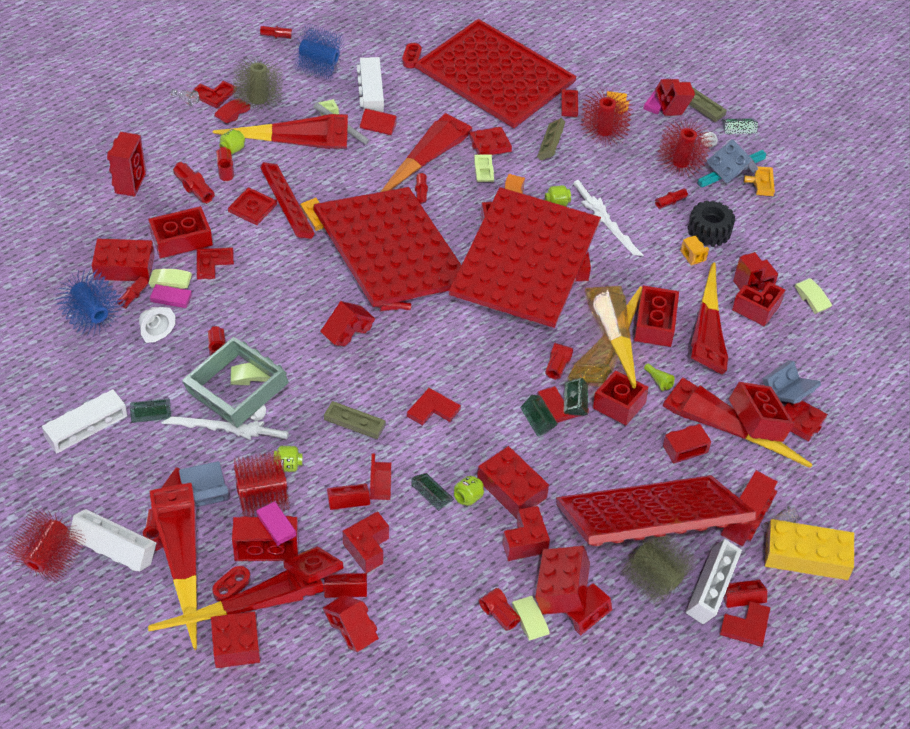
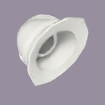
(156, 323)

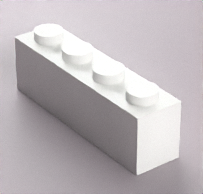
(371, 84)
(84, 421)
(113, 540)
(713, 581)

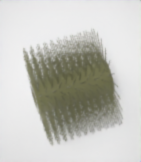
(258, 81)
(659, 567)

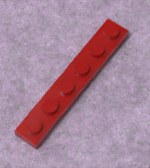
(287, 200)

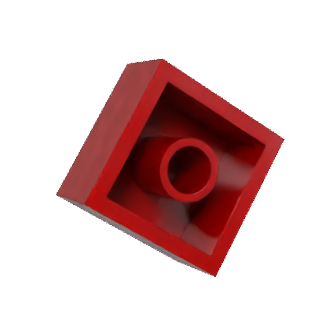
(619, 399)
(235, 639)

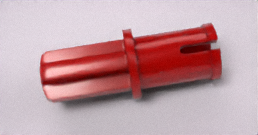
(276, 31)
(421, 187)
(671, 198)
(133, 291)

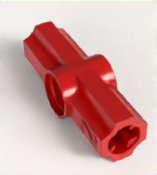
(193, 182)

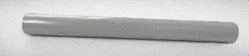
(351, 130)

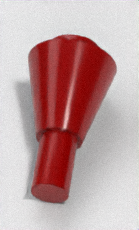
(395, 306)

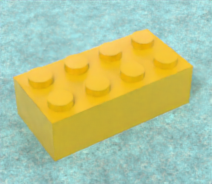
(809, 549)

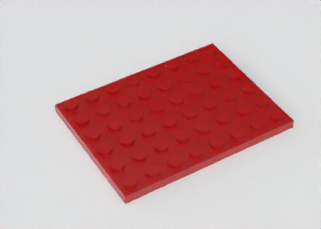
(495, 72)
(389, 245)
(525, 257)
(654, 510)

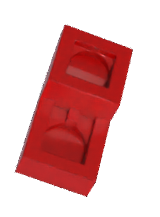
(231, 110)

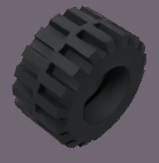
(711, 223)

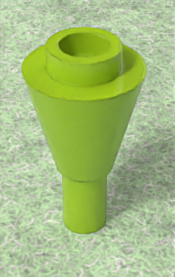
(664, 380)

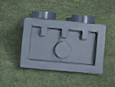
(731, 161)
(788, 384)
(206, 483)

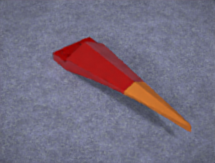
(438, 139)

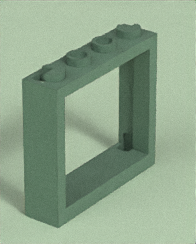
(217, 361)

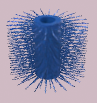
(318, 51)
(89, 302)

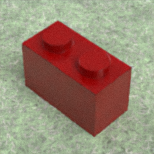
(686, 443)

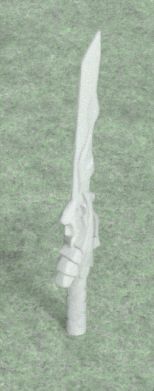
(600, 210)
(243, 430)

